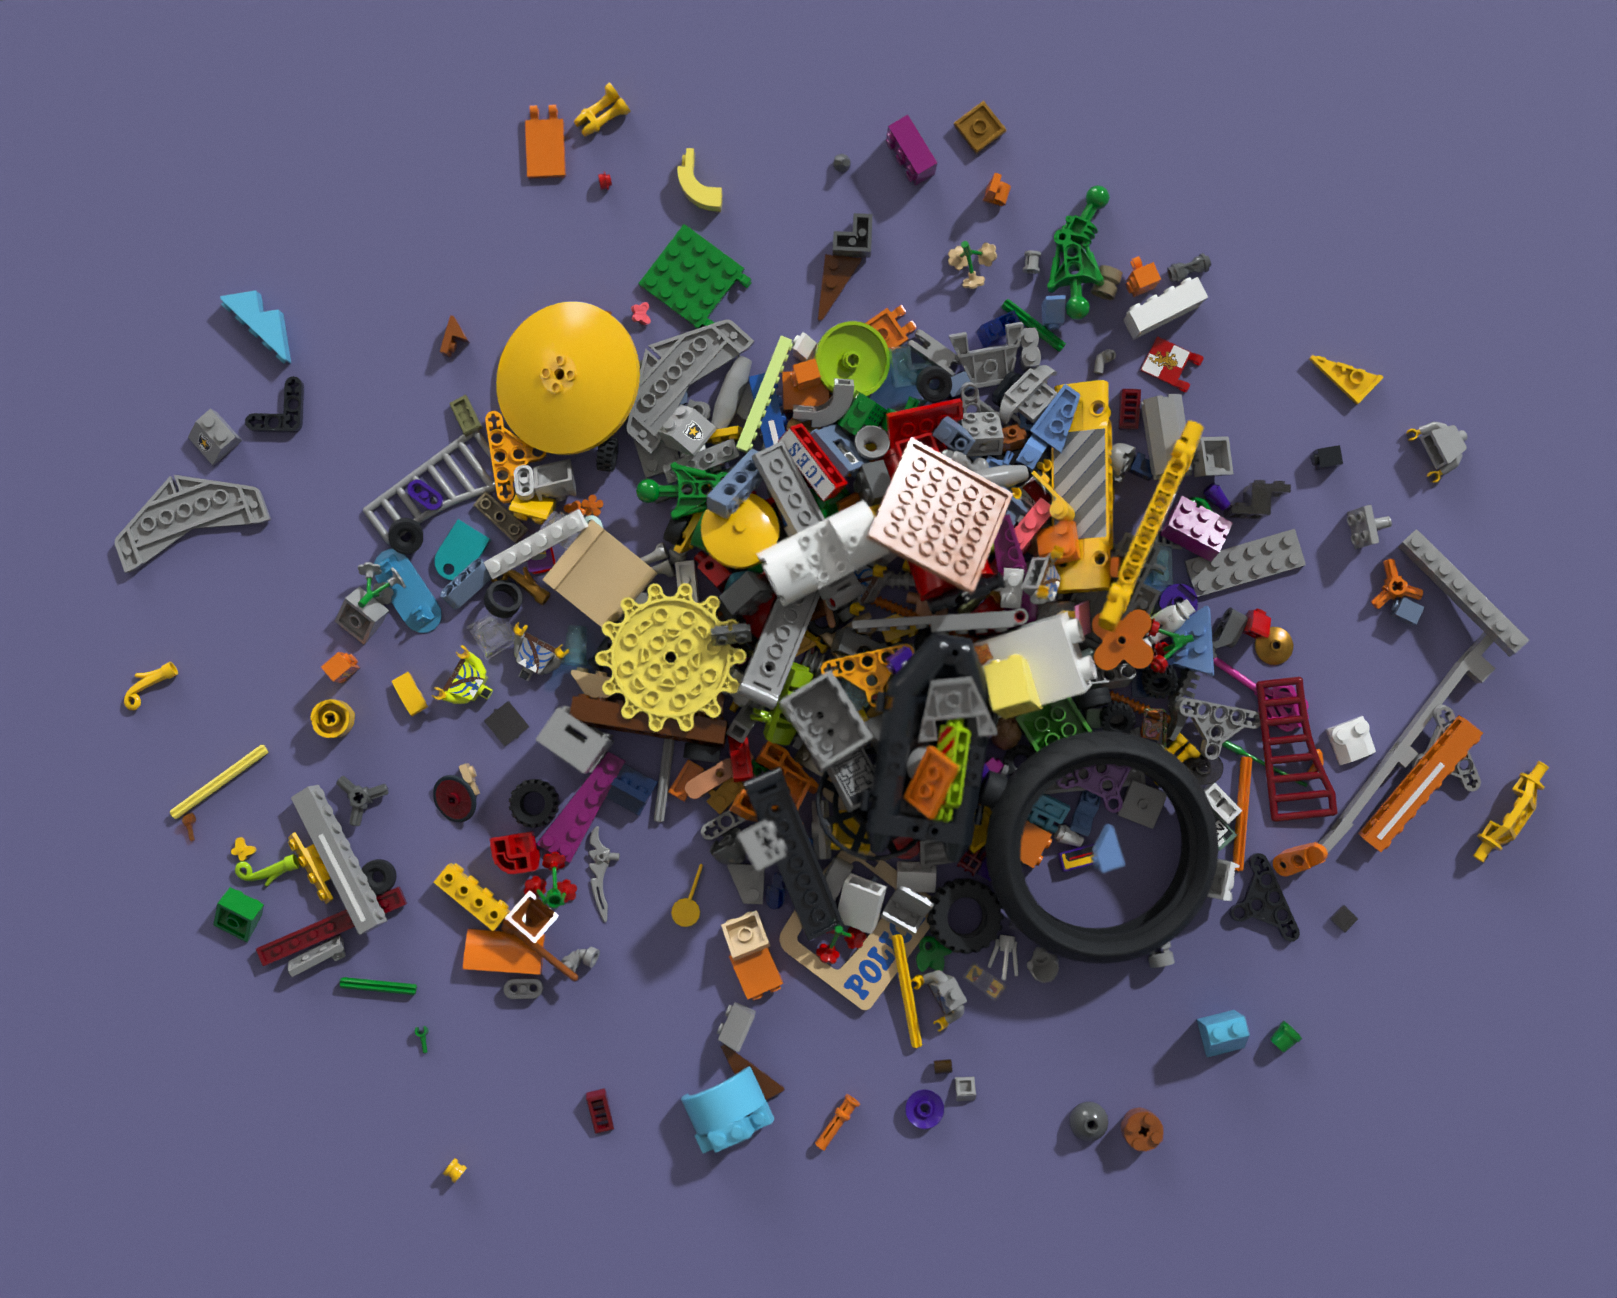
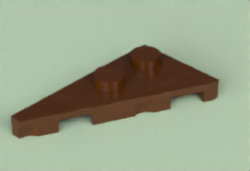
(836, 274)

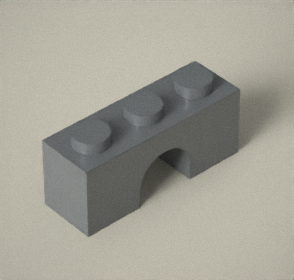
(848, 641)

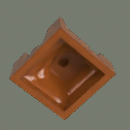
(530, 918)

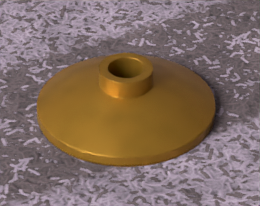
(1269, 655)

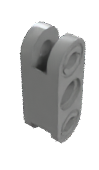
(934, 352)

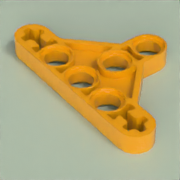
(507, 446)
(859, 673)

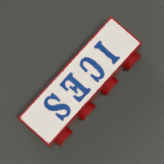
(813, 462)

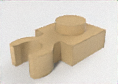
(468, 773)

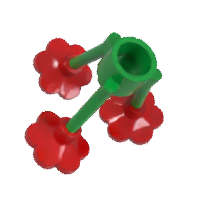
(561, 891)

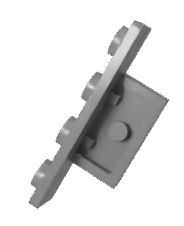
(708, 459)

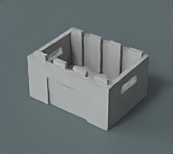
(828, 697)
(561, 739)

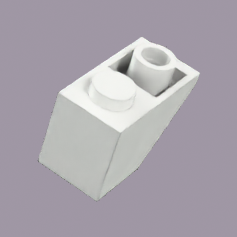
(804, 347)

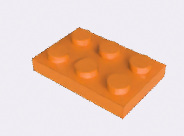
(931, 782)

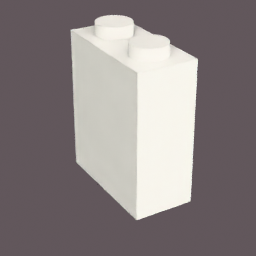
(861, 903)

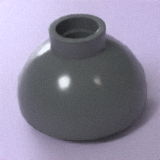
(1082, 1115)

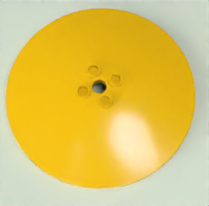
(596, 385)

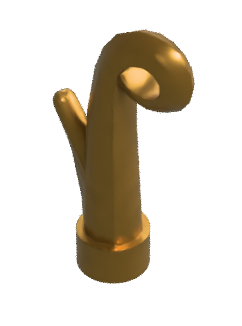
(528, 583)

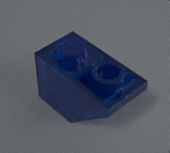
(994, 330)

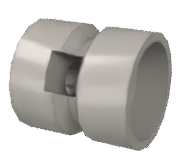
(1161, 958)

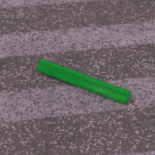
(1030, 322)
(378, 986)

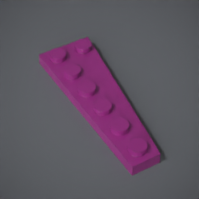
(1010, 555)
(576, 818)

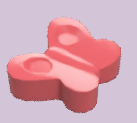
(639, 313)

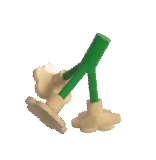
(961, 257)

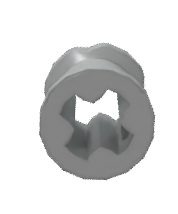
(1031, 262)

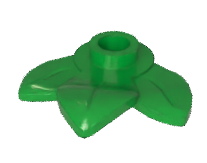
(933, 956)

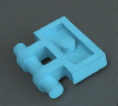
(1050, 808)

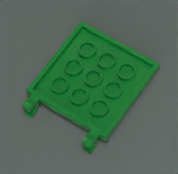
(692, 277)

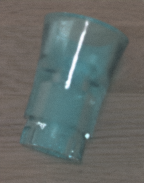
(577, 644)

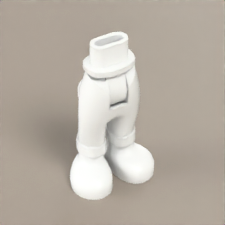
(1171, 619)

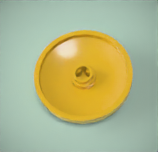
(742, 535)

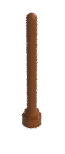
(545, 954)

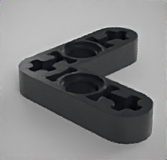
(284, 418)

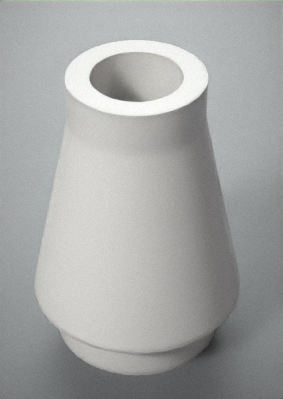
(1067, 836)

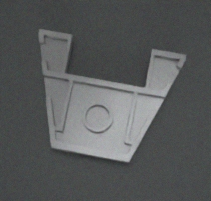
(989, 364)
(954, 700)

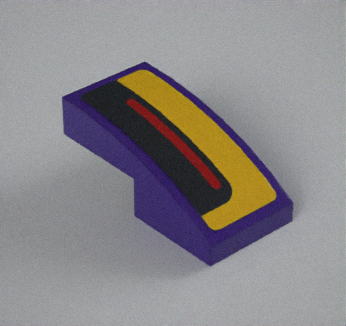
(1076, 857)

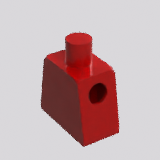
(718, 575)

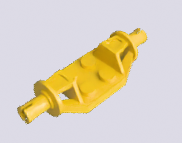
(1513, 821)

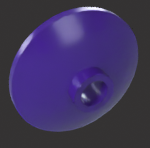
(928, 1118)

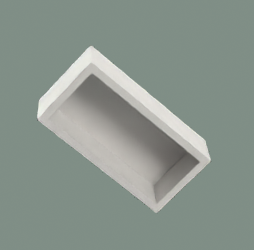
(1165, 308)

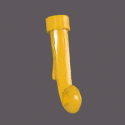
(150, 678)

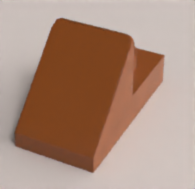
(452, 333)

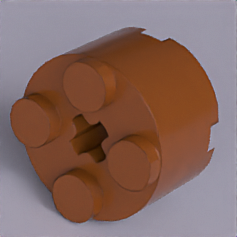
(1152, 1132)

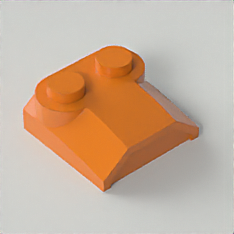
(1063, 535)

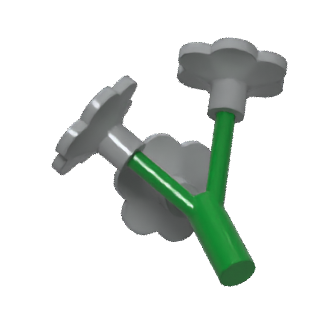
(381, 592)

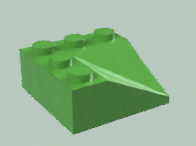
(1052, 723)

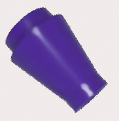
(1216, 496)

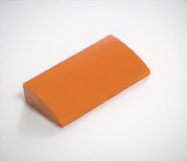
(500, 953)

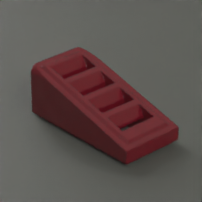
(1129, 392)
(593, 1100)

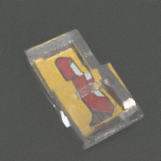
(984, 981)

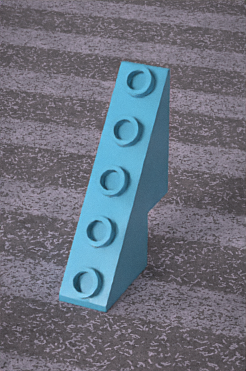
(267, 325)

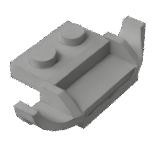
(1029, 395)

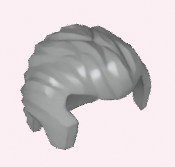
(1043, 965)

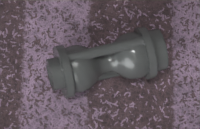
(1180, 270)

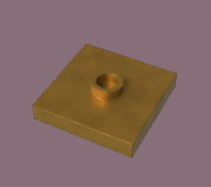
(979, 127)

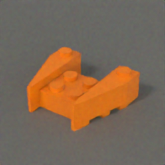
(797, 779)

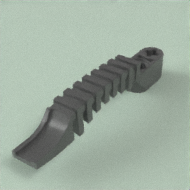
(1227, 635)

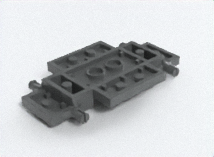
(1142, 597)

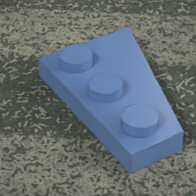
(1057, 418)

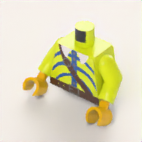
(465, 681)

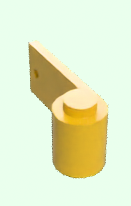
(1059, 508)

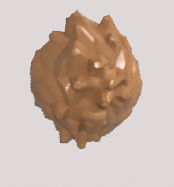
(1008, 733)

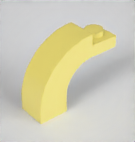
(702, 196)

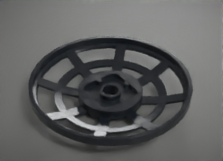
(859, 816)

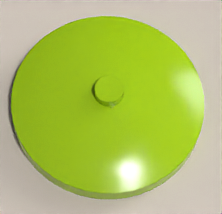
(853, 353)

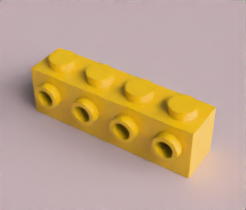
(472, 896)

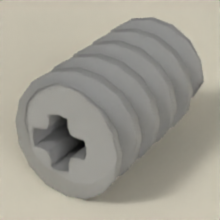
(815, 663)

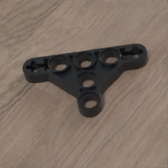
(1268, 910)

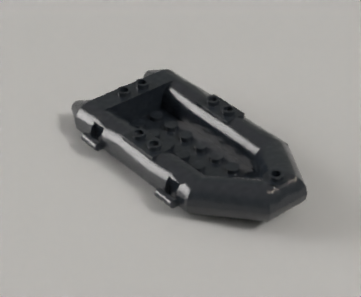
(899, 735)

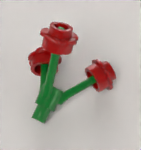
(1162, 650)

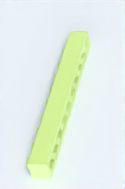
(764, 393)

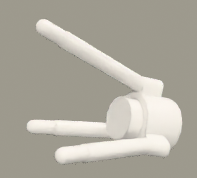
(1006, 944)

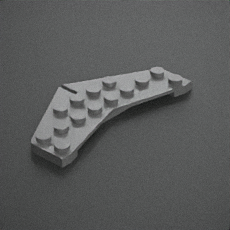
(682, 363)
(174, 513)

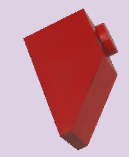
(1258, 624)

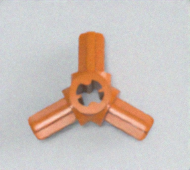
(1403, 588)

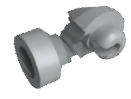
(588, 956)

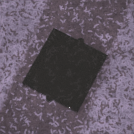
(506, 723)

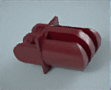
(973, 858)

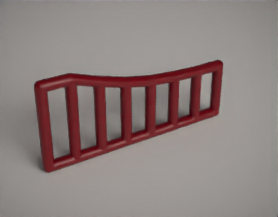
(1312, 755)

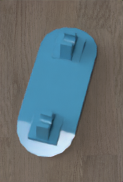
(415, 602)

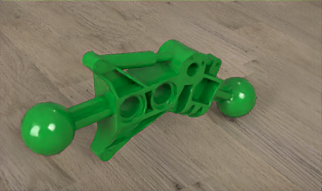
(1068, 240)
(696, 502)

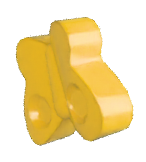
(242, 849)

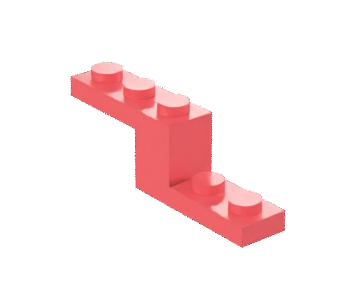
(1029, 527)

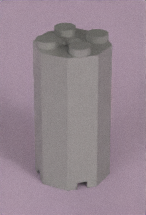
(1163, 427)

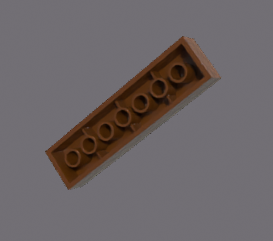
(608, 715)

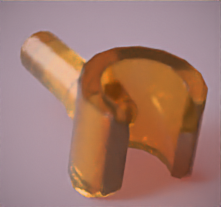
(187, 820)

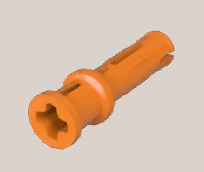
(841, 1115)

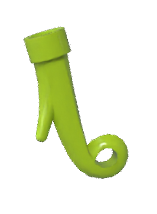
(271, 872)

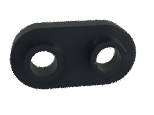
(1005, 384)

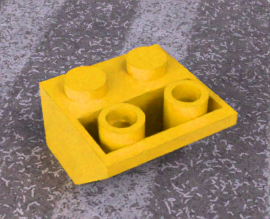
(533, 509)

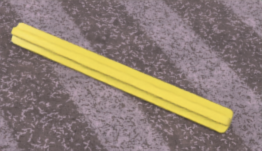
(218, 782)

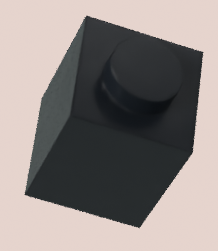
(1327, 457)

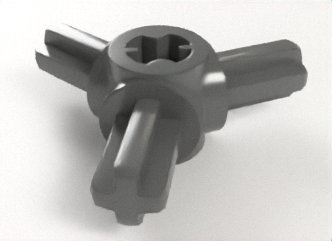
(353, 792)

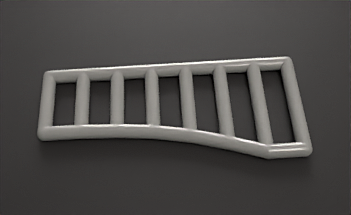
(429, 465)

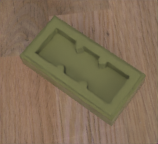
(465, 415)

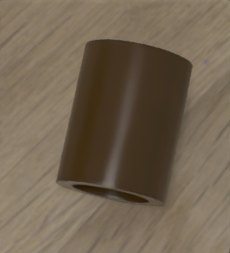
(942, 1066)

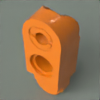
(1299, 858)

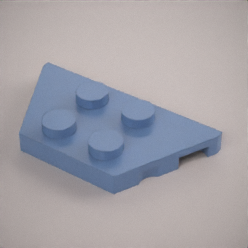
(1197, 654)

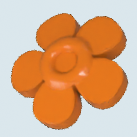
(592, 505)

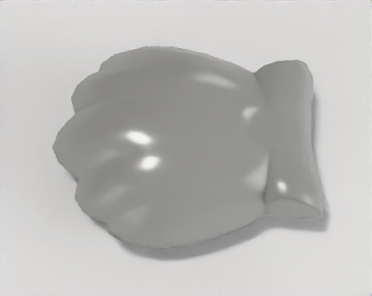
(701, 407)

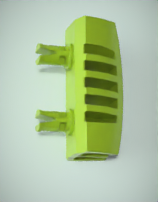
(777, 726)

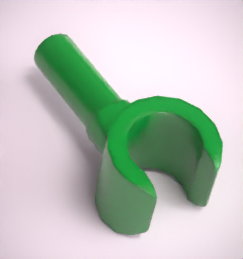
(758, 768)
(422, 1038)

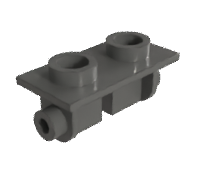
(739, 634)

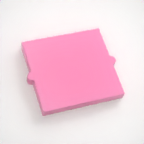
(1082, 612)

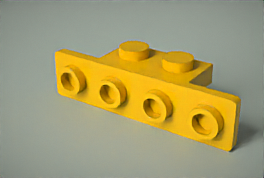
(314, 865)

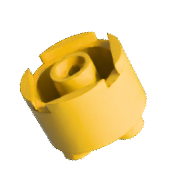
(323, 724)

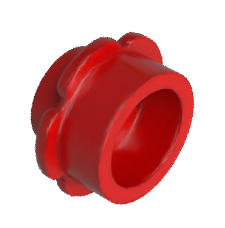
(604, 181)

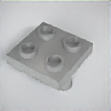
(1365, 527)

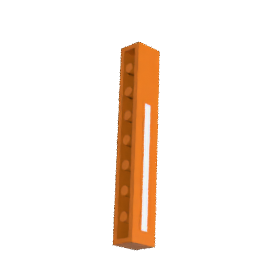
(1420, 783)

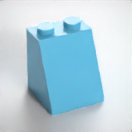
(1223, 1032)

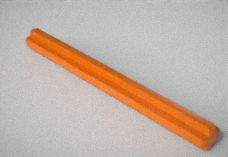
(1241, 818)

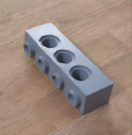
(735, 487)

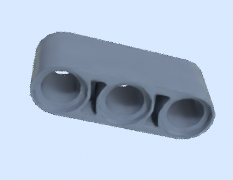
(466, 584)

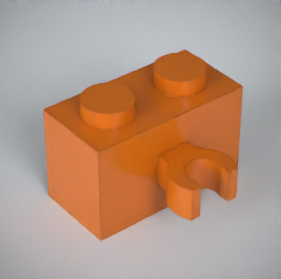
(1142, 277)

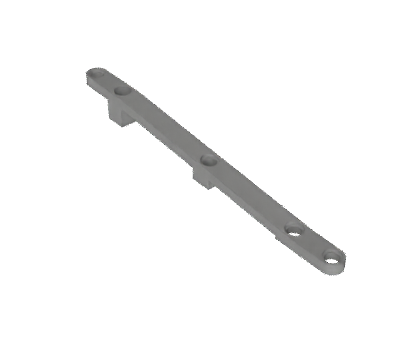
(1402, 753)

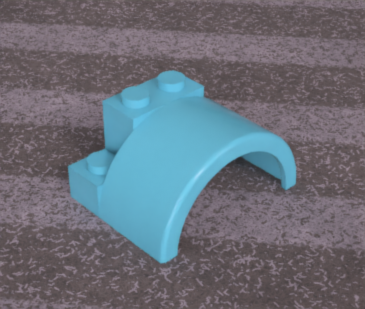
(723, 1111)

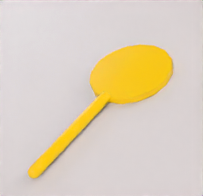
(686, 911)

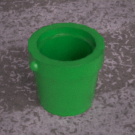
(1285, 1037)

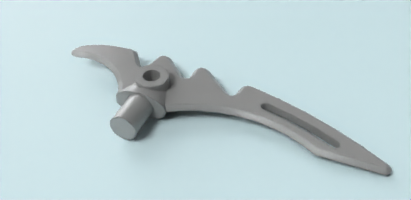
(602, 858)

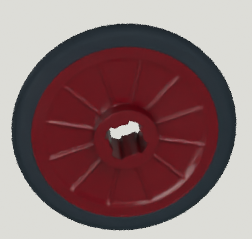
(456, 809)

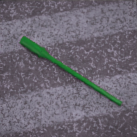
(1239, 751)

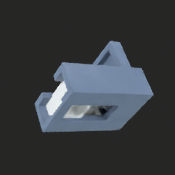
(839, 449)

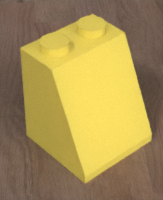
(1011, 687)

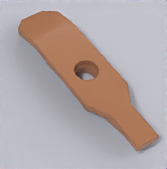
(708, 780)

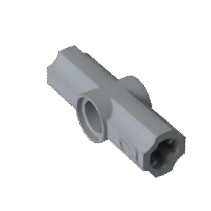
(821, 841)

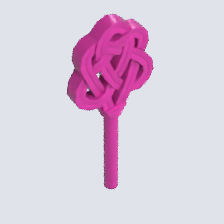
(1274, 693)

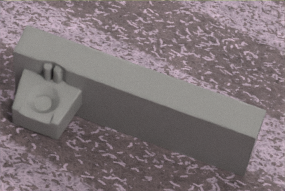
(331, 948)

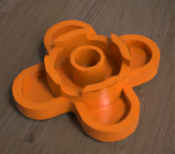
(1134, 650)

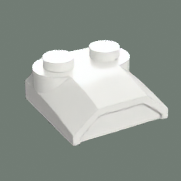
(1351, 740)

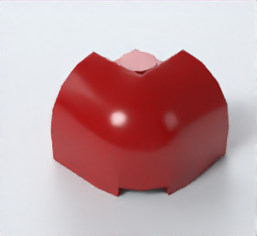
(515, 852)

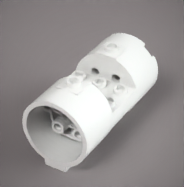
(821, 554)

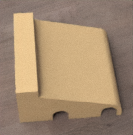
(599, 574)

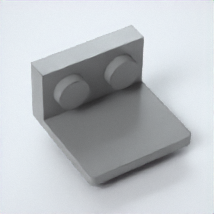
(986, 431)

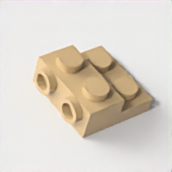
(745, 935)

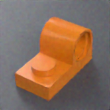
(997, 191)

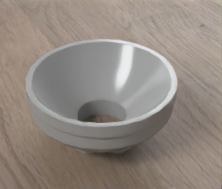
(873, 435)

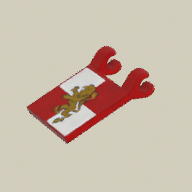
(1168, 361)

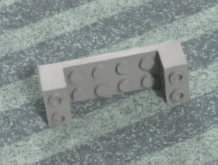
(756, 846)

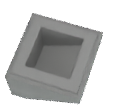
(965, 1089)

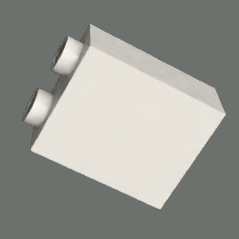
(1051, 654)

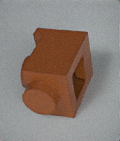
(1013, 438)

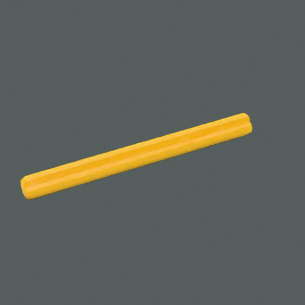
(906, 989)

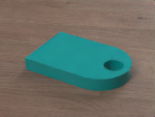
(460, 549)

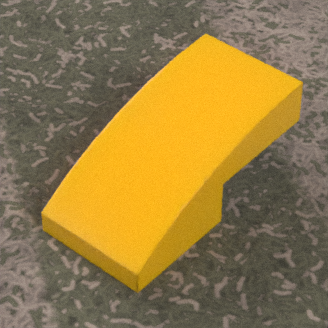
(409, 694)

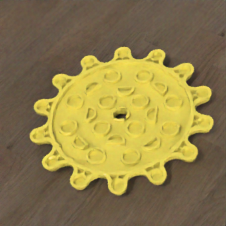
(641, 664)

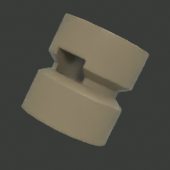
(1111, 278)

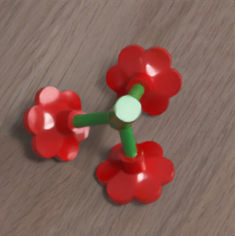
(853, 938)

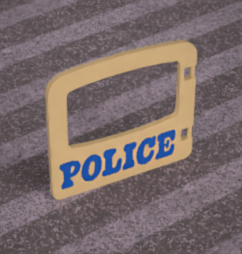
(873, 964)

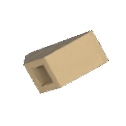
(591, 683)

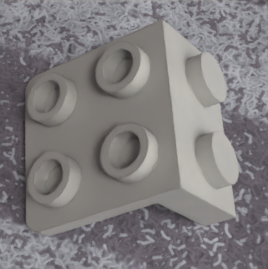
(906, 909)

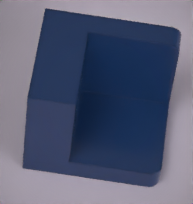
(1141, 467)

